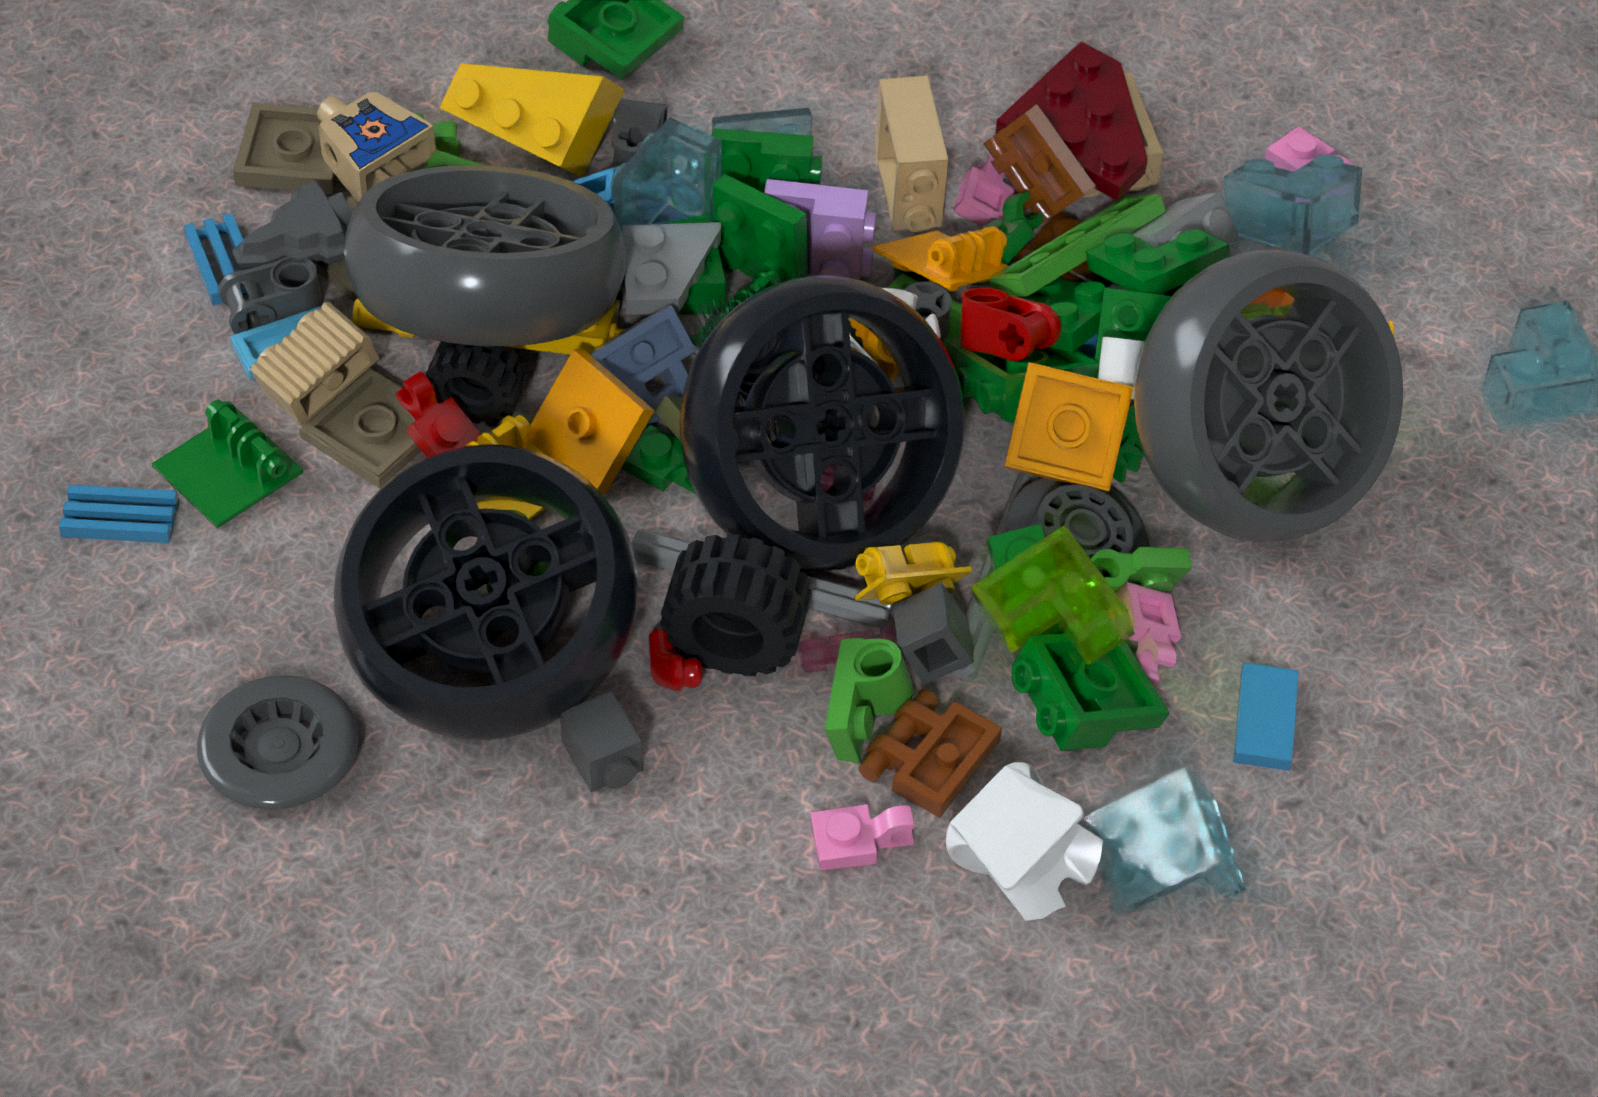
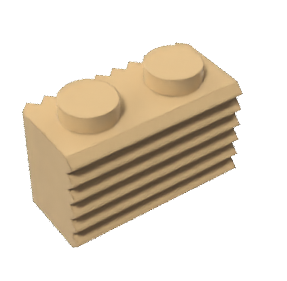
(314, 363)

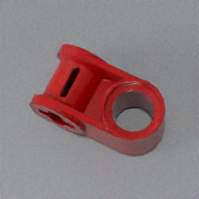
(1006, 324)

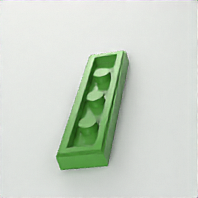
(1070, 248)

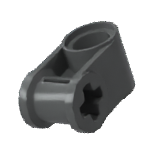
(632, 124)
(272, 292)

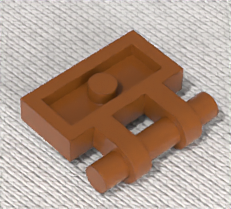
(1038, 163)
(944, 759)

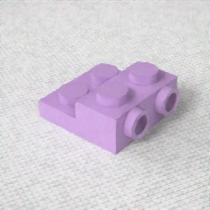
(835, 226)

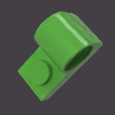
(866, 683)

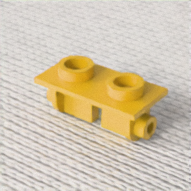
(894, 580)

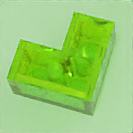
(1053, 586)

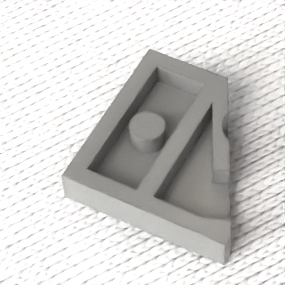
(665, 263)

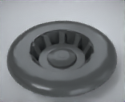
(1090, 515)
(280, 758)

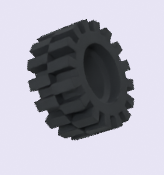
(479, 379)

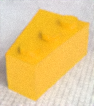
(537, 110)

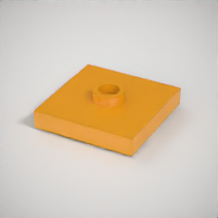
(589, 420)
(1068, 427)

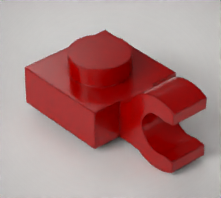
(436, 425)

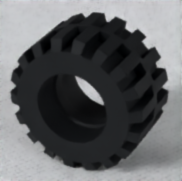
(736, 605)

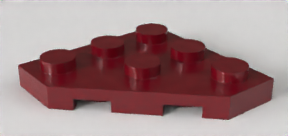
(1093, 115)

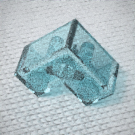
(1297, 207)
(1547, 371)

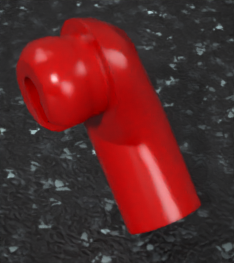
(668, 667)

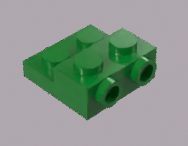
(612, 31)
(766, 155)
(998, 382)
(1082, 701)

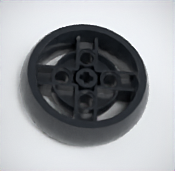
(816, 324)
(390, 629)

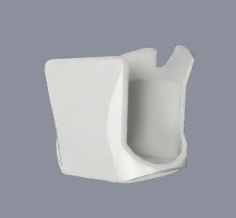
(1024, 840)

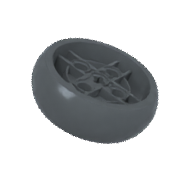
(485, 255)
(1268, 395)

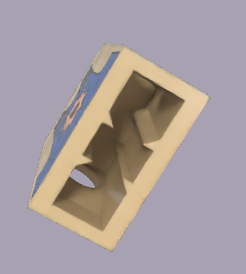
(372, 140)

